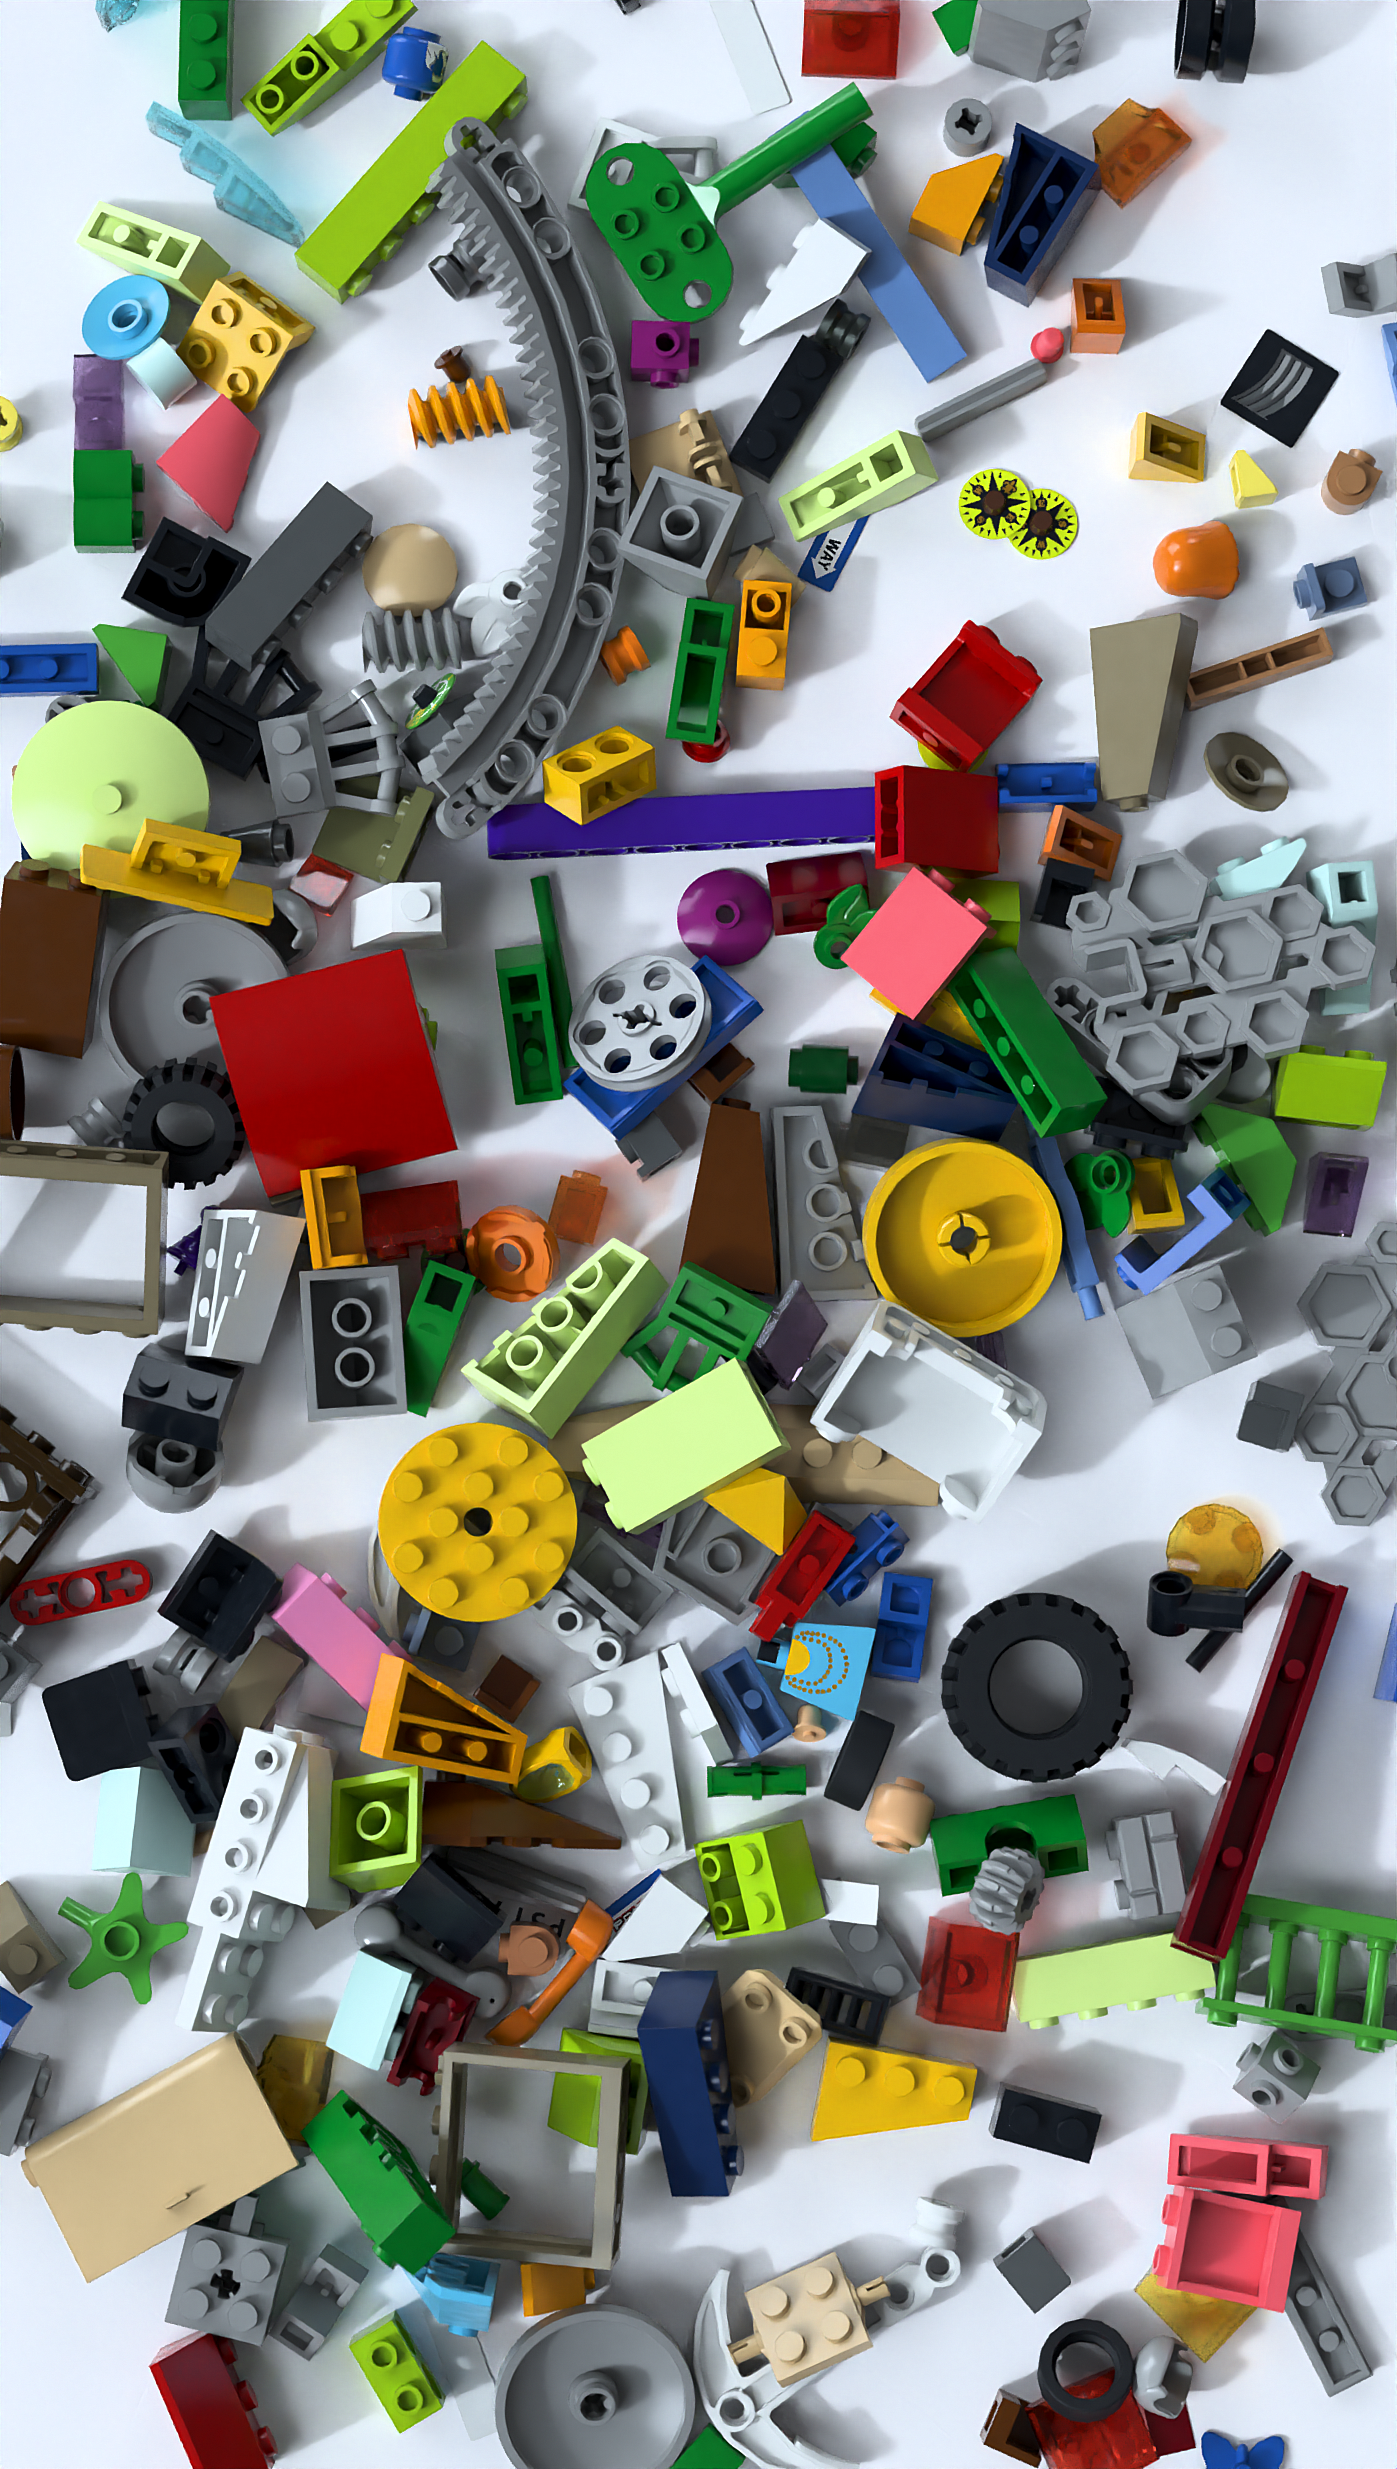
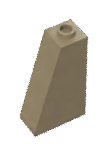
(1139, 704)

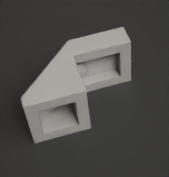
(1359, 289)
(318, 2302)

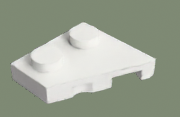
(698, 1716)

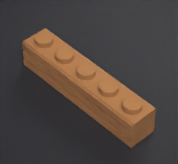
(1258, 669)

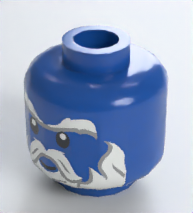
(415, 63)

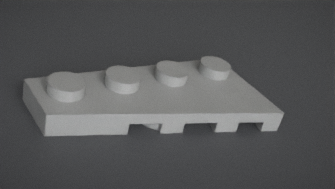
(813, 1211)

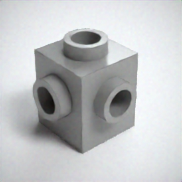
(1275, 2077)

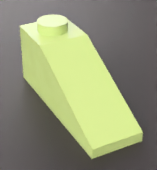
(152, 249)
(859, 485)

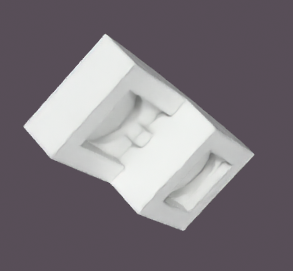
(1162, 1759)

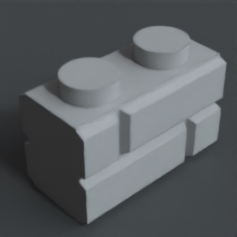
(1148, 1863)

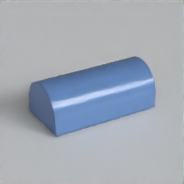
(747, 1702)

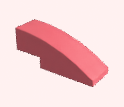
(1248, 2165)

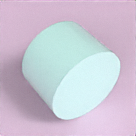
(161, 373)

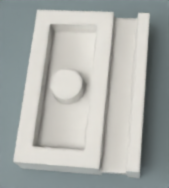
(621, 1995)

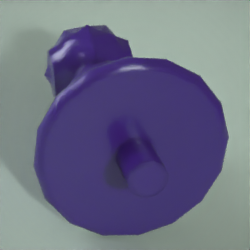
(187, 1248)

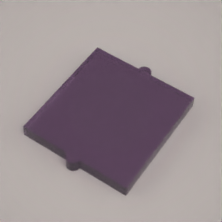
(791, 1335)

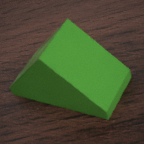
(141, 658)

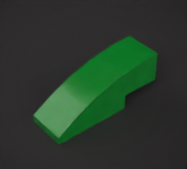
(700, 671)

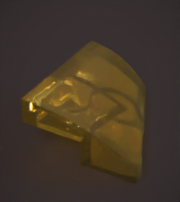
(295, 2080)

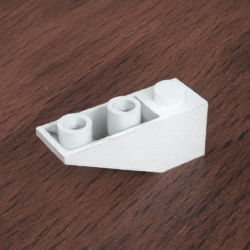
(817, 274)

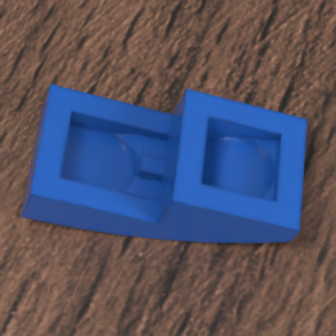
(901, 1627)

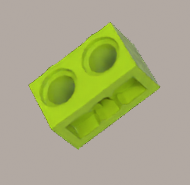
(397, 2371)

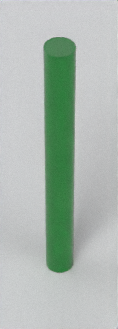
(554, 964)

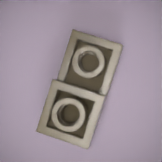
(258, 1687)

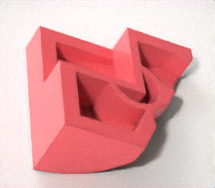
(214, 460)

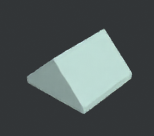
(141, 1825)

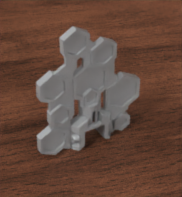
(1233, 954)
(1359, 1395)

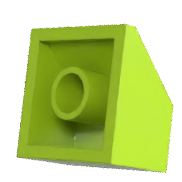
(376, 1829)

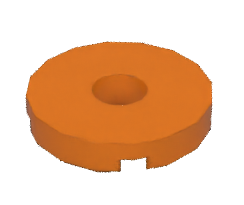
(533, 1240)

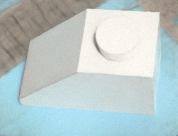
(659, 1924)

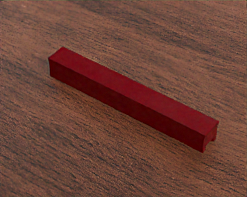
(1258, 1768)

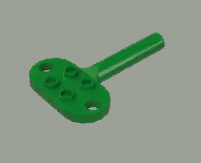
(669, 227)

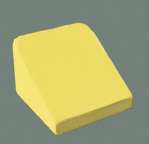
(1249, 482)

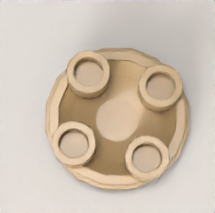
(409, 570)

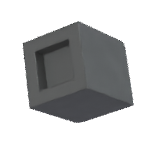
(1270, 1416)
(1032, 2271)

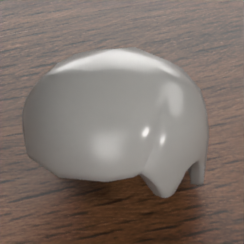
(292, 928)
(1162, 2376)

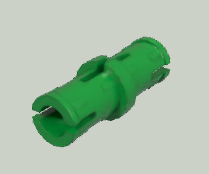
(756, 1780)

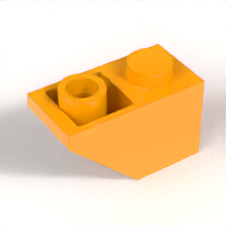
(953, 203)
(763, 635)

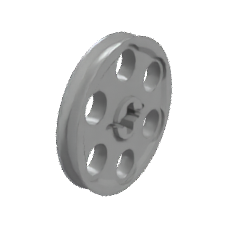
(646, 1038)

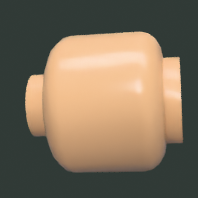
(900, 1815)

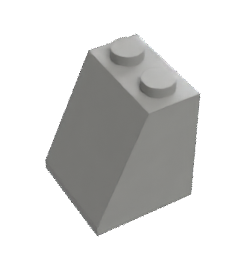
(1186, 1332)

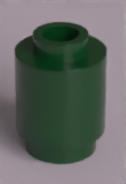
(822, 1069)

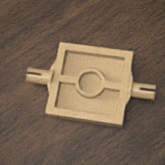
(808, 2320)

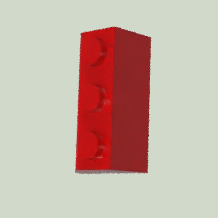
(212, 2404)

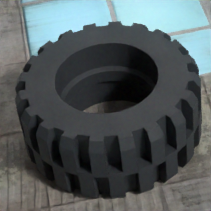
(1103, 1698)

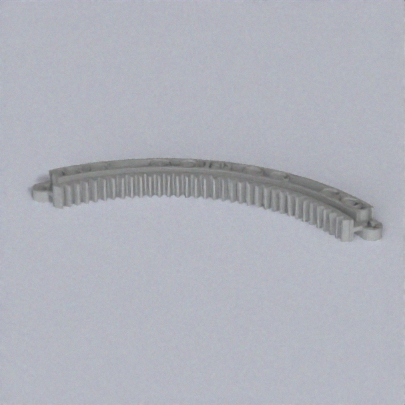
(556, 322)

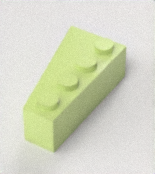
(569, 1339)

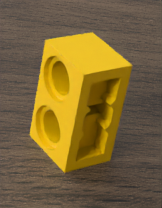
(599, 775)

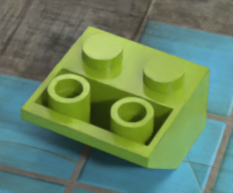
(1327, 1089)
(759, 1880)
(577, 2096)

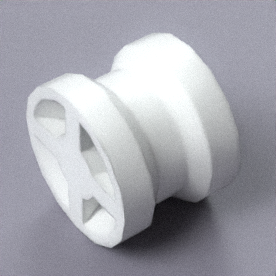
(936, 2223)

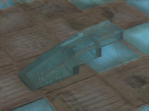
(236, 185)

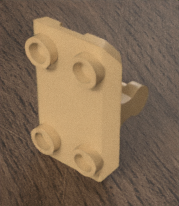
(764, 2033)

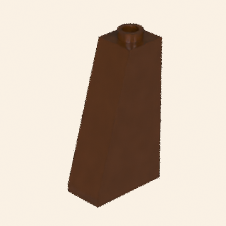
(730, 1205)

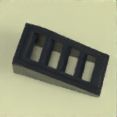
(877, 2016)

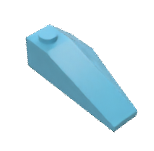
(458, 2291)

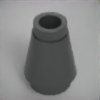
(264, 843)

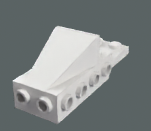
(281, 1866)

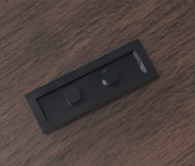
(786, 409)

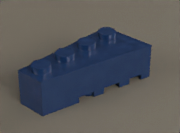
(691, 2083)

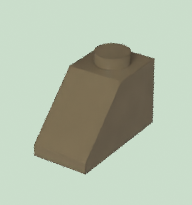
(25, 1945)

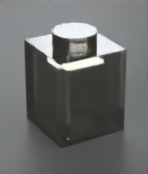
(871, 1142)

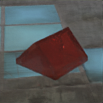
(850, 39)
(967, 1975)

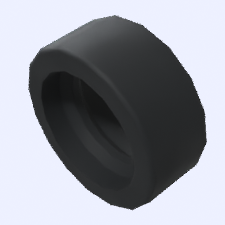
(859, 1760)
(1089, 2332)

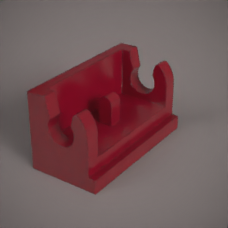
(437, 2020)

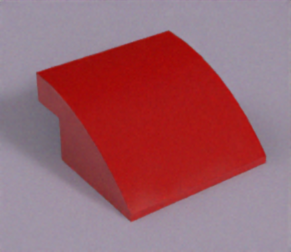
(334, 1070)

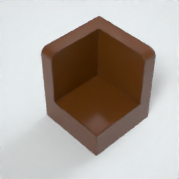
(721, 1074)
(507, 1689)
(1010, 2430)

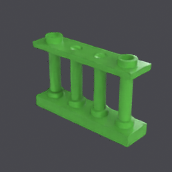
(1333, 1931)

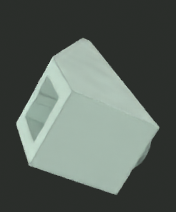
(1348, 900)

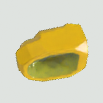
(553, 1767)

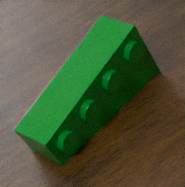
(380, 2183)

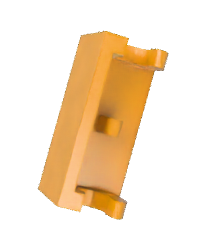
(333, 1217)

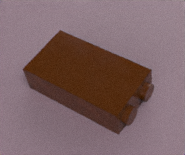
(50, 958)

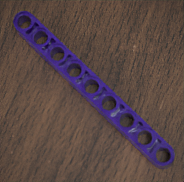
(687, 824)

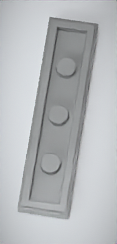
(1320, 2321)

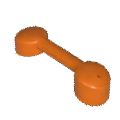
(589, 1939)

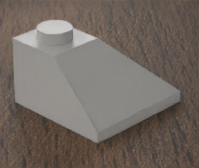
(682, 533)

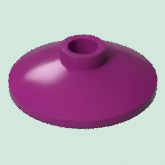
(721, 942)

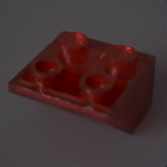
(413, 1220)

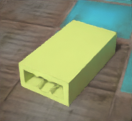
(684, 1447)

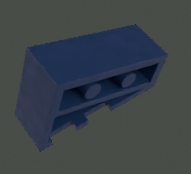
(1038, 213)
(936, 1084)

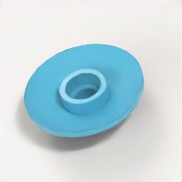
(126, 317)

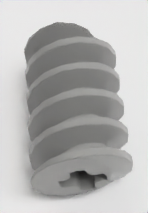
(411, 641)

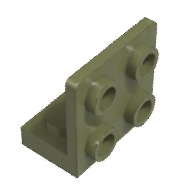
(372, 843)

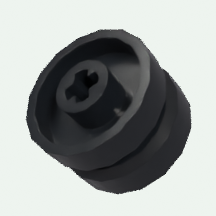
(1214, 27)

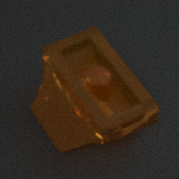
(1135, 149)

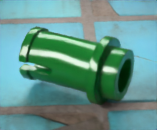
(481, 2190)

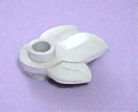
(489, 610)

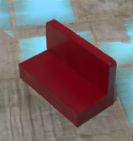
(807, 886)

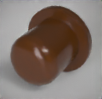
(453, 365)

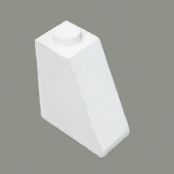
(400, 917)

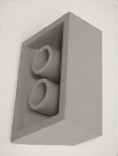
(1029, 36)
(353, 1343)

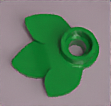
(846, 919)
(1100, 1196)

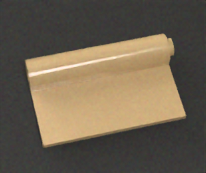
(160, 2156)

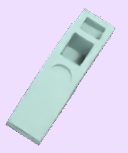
(1257, 876)

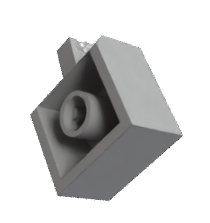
(256, 2262)

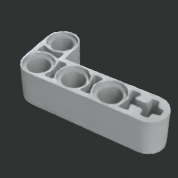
(1076, 1010)

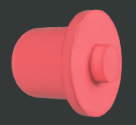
(1048, 345)

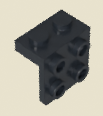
(1127, 1121)
(222, 1596)
(102, 1719)

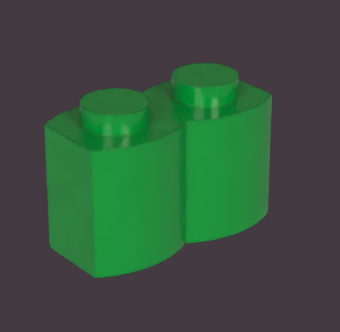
(106, 501)

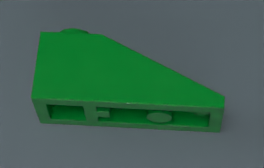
(528, 1024)

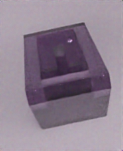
(1333, 1193)

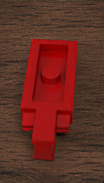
(800, 1574)

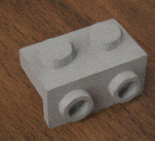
(616, 1583)

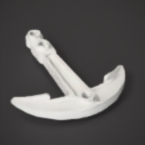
(583, 1638)
(720, 2379)

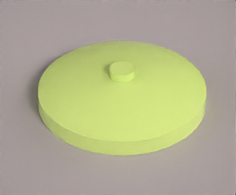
(99, 776)

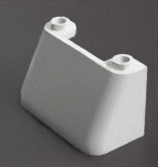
(933, 1408)

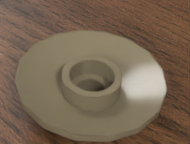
(1246, 771)

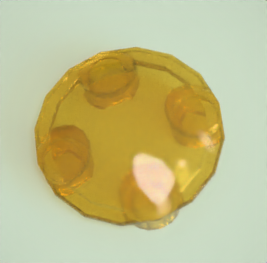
(1215, 1547)

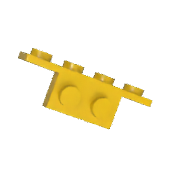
(182, 870)

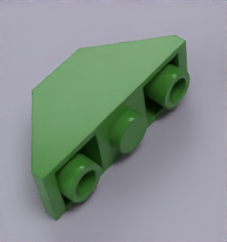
(1253, 1158)

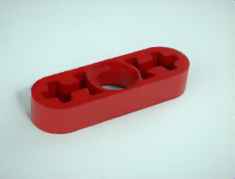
(48, 1612)

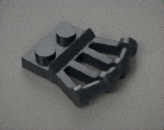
(225, 729)

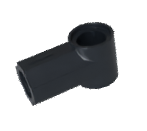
(1180, 1605)

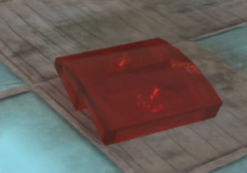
(1109, 2443)

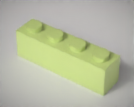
(1106, 1975)

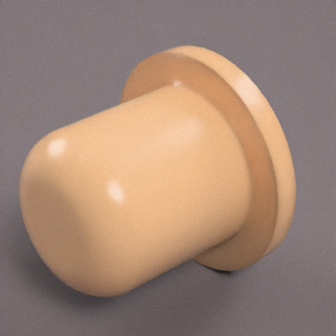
(809, 1724)

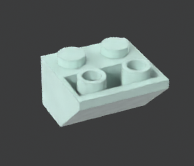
(371, 2009)

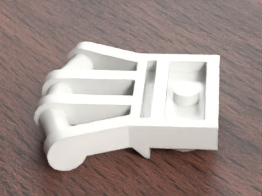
(613, 133)

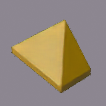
(762, 1507)

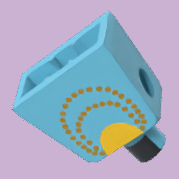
(822, 1664)

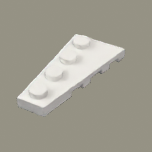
(632, 1747)

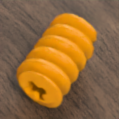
(458, 411)

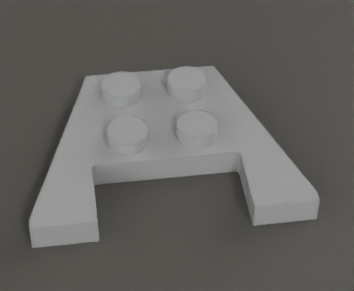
(718, 1560)

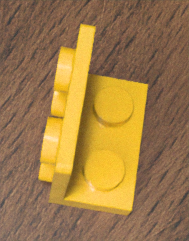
(241, 339)

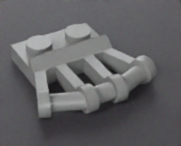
(301, 762)

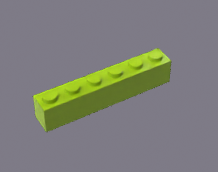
(392, 191)

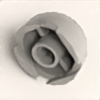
(172, 1473)

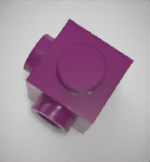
(662, 353)

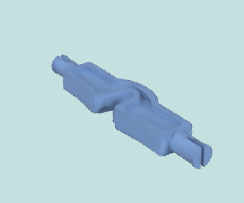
(1075, 1249)

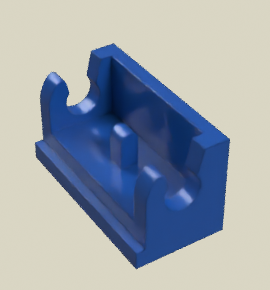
(1044, 785)

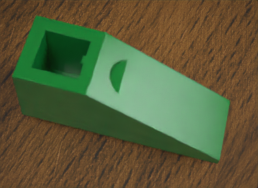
(433, 1330)

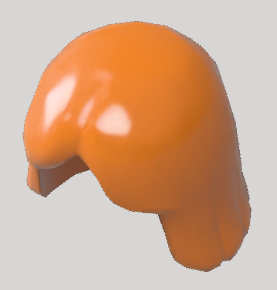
(1198, 561)

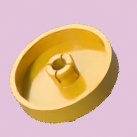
(921, 1206)
(528, 1530)

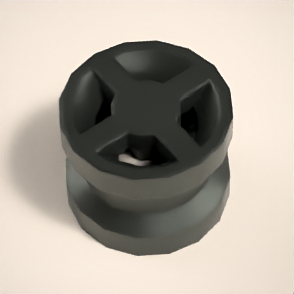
(842, 329)

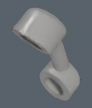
(381, 1931)

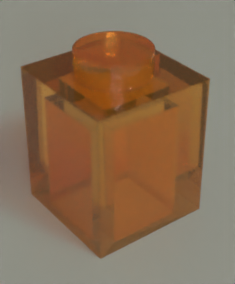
(578, 1208)

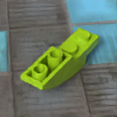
(325, 62)

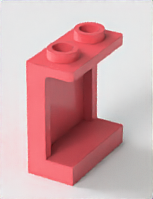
(918, 942)
(1226, 2248)

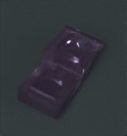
(98, 403)

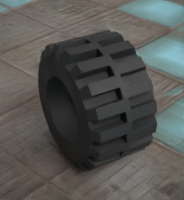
(194, 1084)

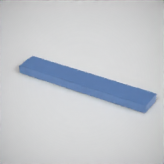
(886, 271)

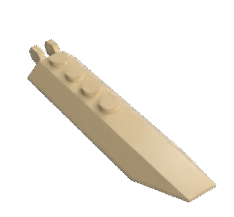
(813, 1467)

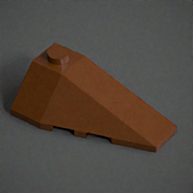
(477, 1814)

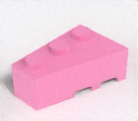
(331, 1633)

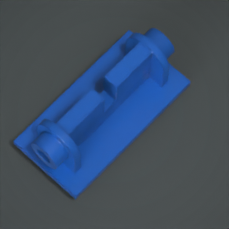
(879, 1544)

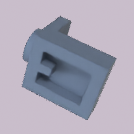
(1329, 588)
(441, 1638)

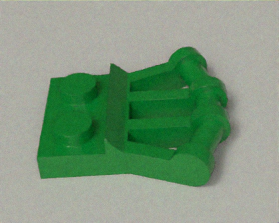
(704, 1310)

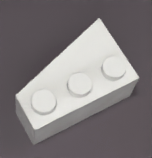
(240, 1282)

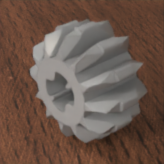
(1006, 1890)

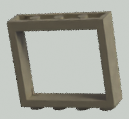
(96, 1166)
(446, 2167)

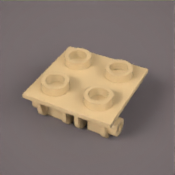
(687, 448)

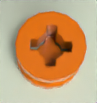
(623, 656)

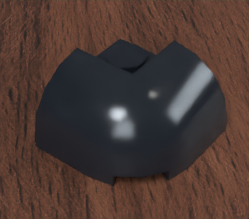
(184, 575)

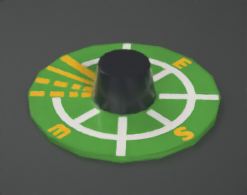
(428, 700)

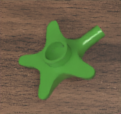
(121, 1939)

